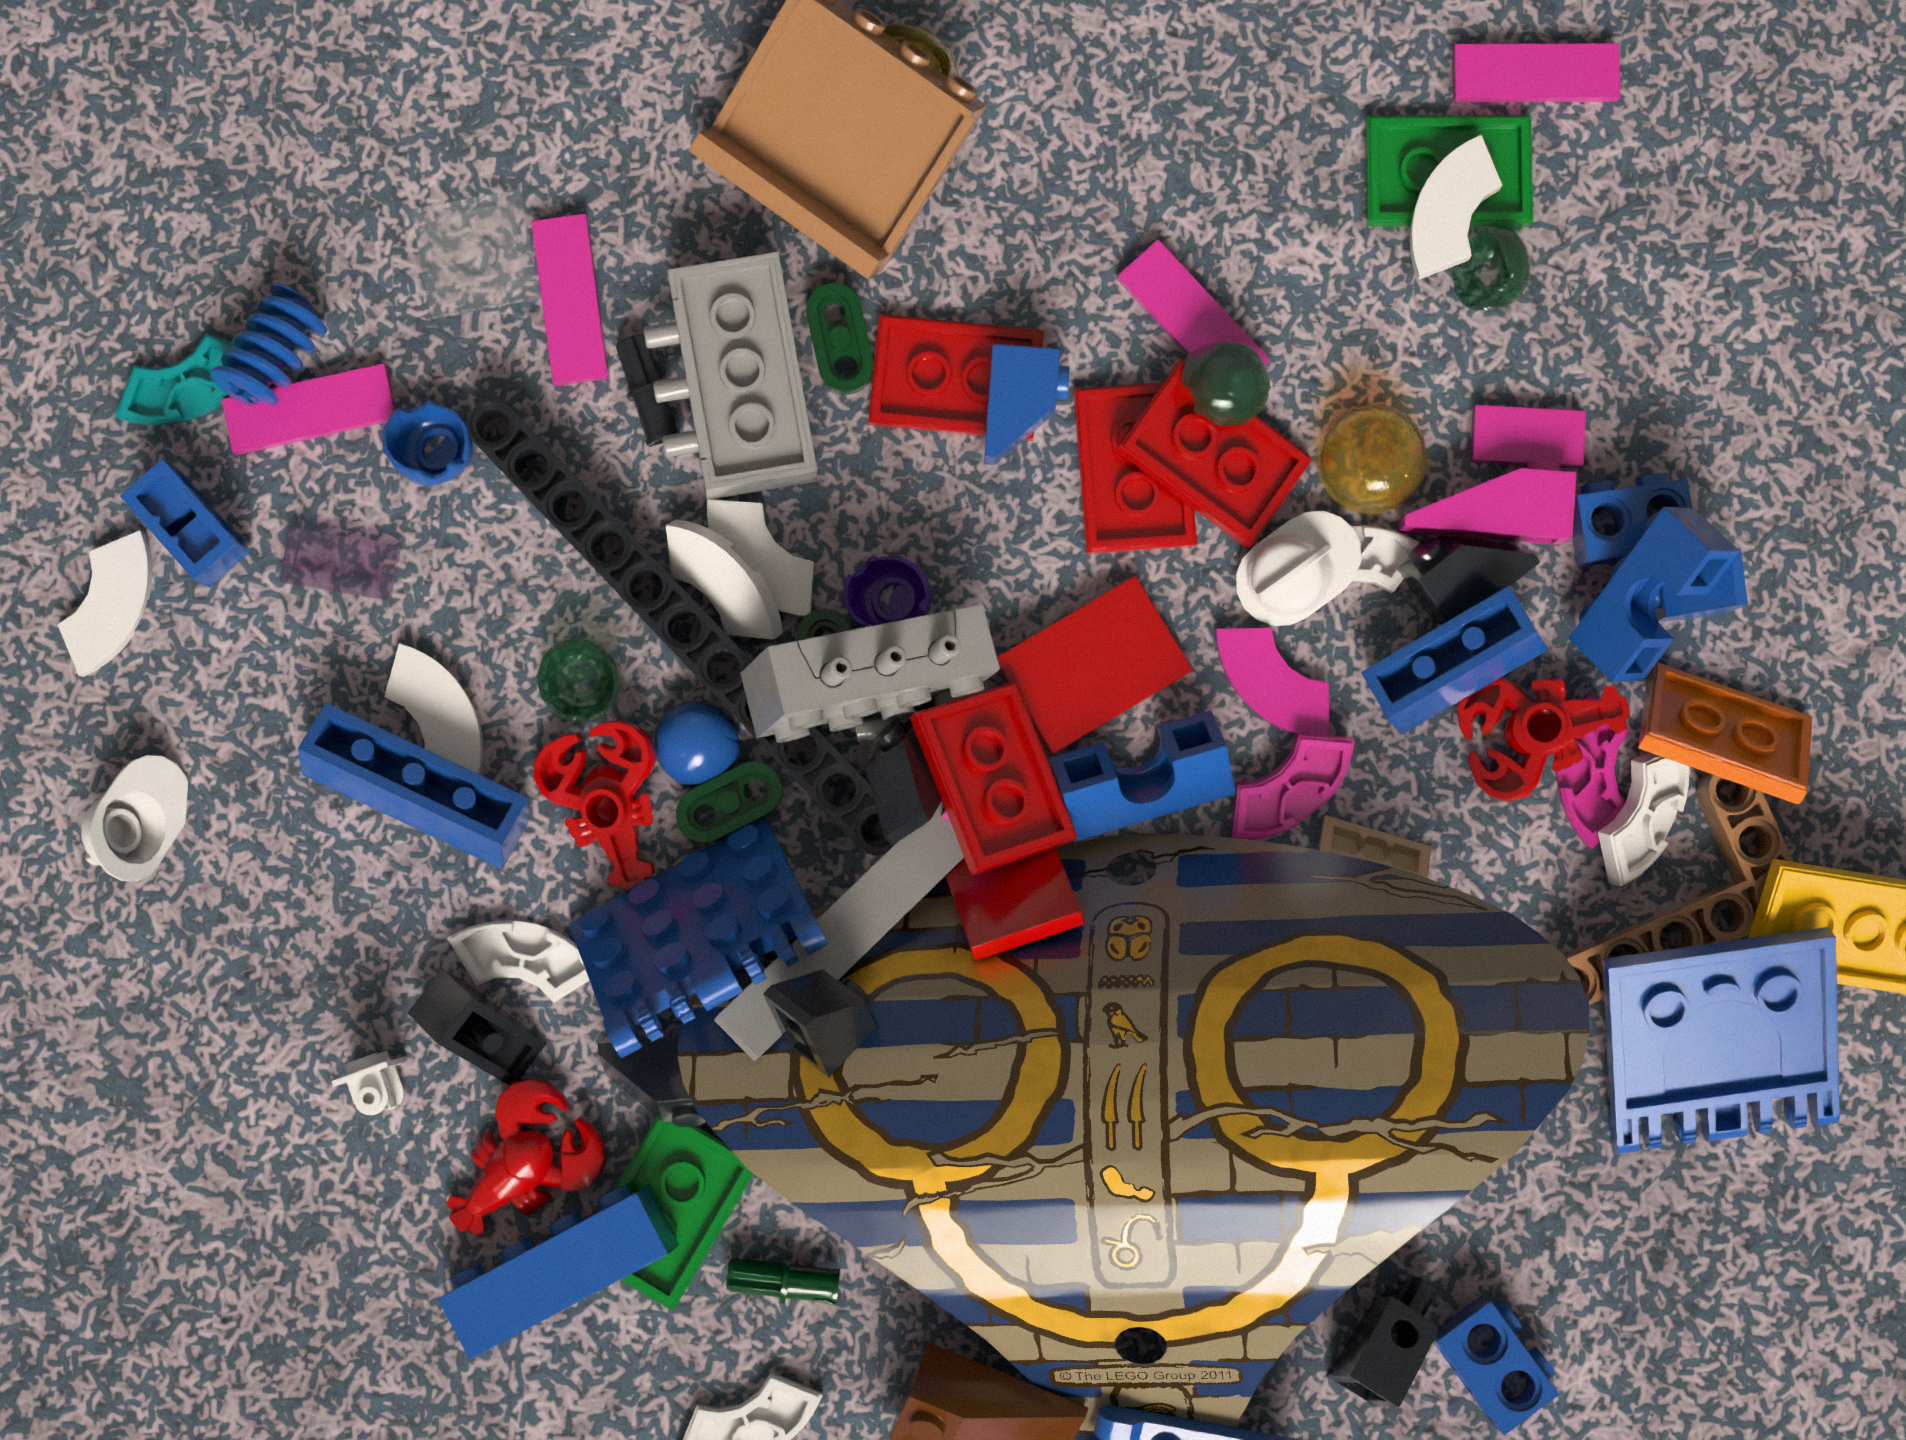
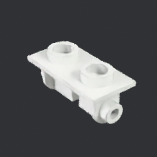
(374, 1083)

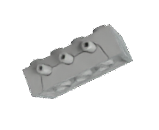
(737, 376)
(868, 672)

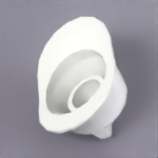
(1298, 568)
(136, 818)

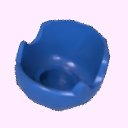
(410, 431)
(696, 742)

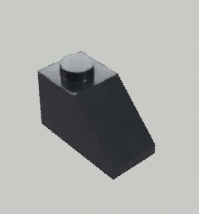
(1461, 572)
(901, 782)
(821, 1017)
(475, 1028)
(653, 1079)

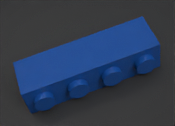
(413, 785)
(557, 1271)

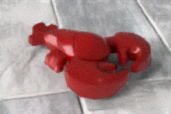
(1534, 731)
(607, 795)
(526, 1157)

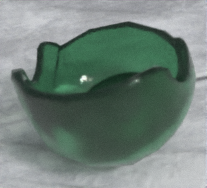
(1511, 257)
(1227, 382)
(573, 662)

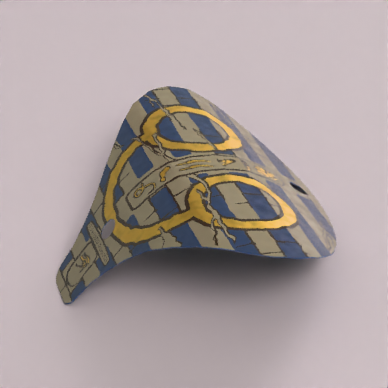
(1164, 1112)

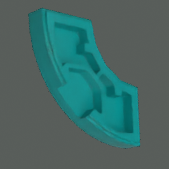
(177, 390)

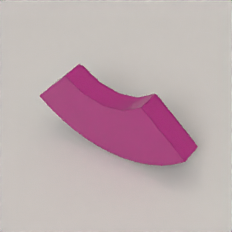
(1269, 684)
(1590, 787)
(1293, 789)

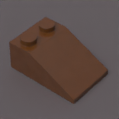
(971, 1401)

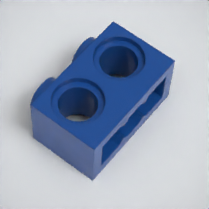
(1628, 511)
(185, 523)
(1485, 1370)

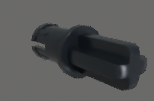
(640, 374)

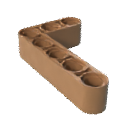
(1694, 916)

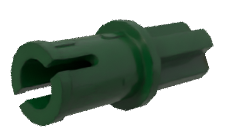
(783, 1280)

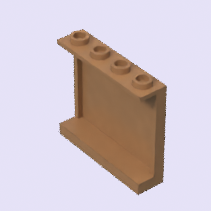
(840, 129)

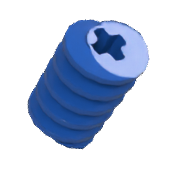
(268, 347)

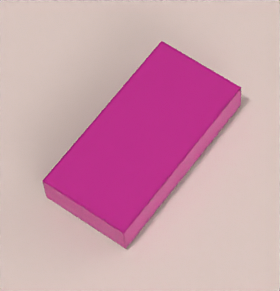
(1527, 435)

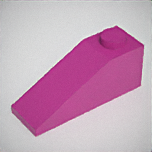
(1517, 507)

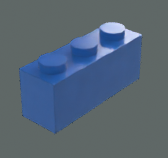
(1454, 660)

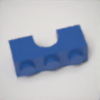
(1621, 625)
(1184, 773)

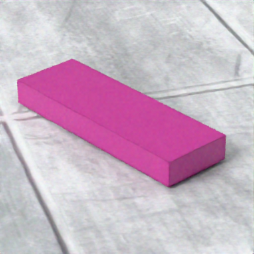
(1536, 72)
(570, 299)
(1180, 302)
(312, 410)

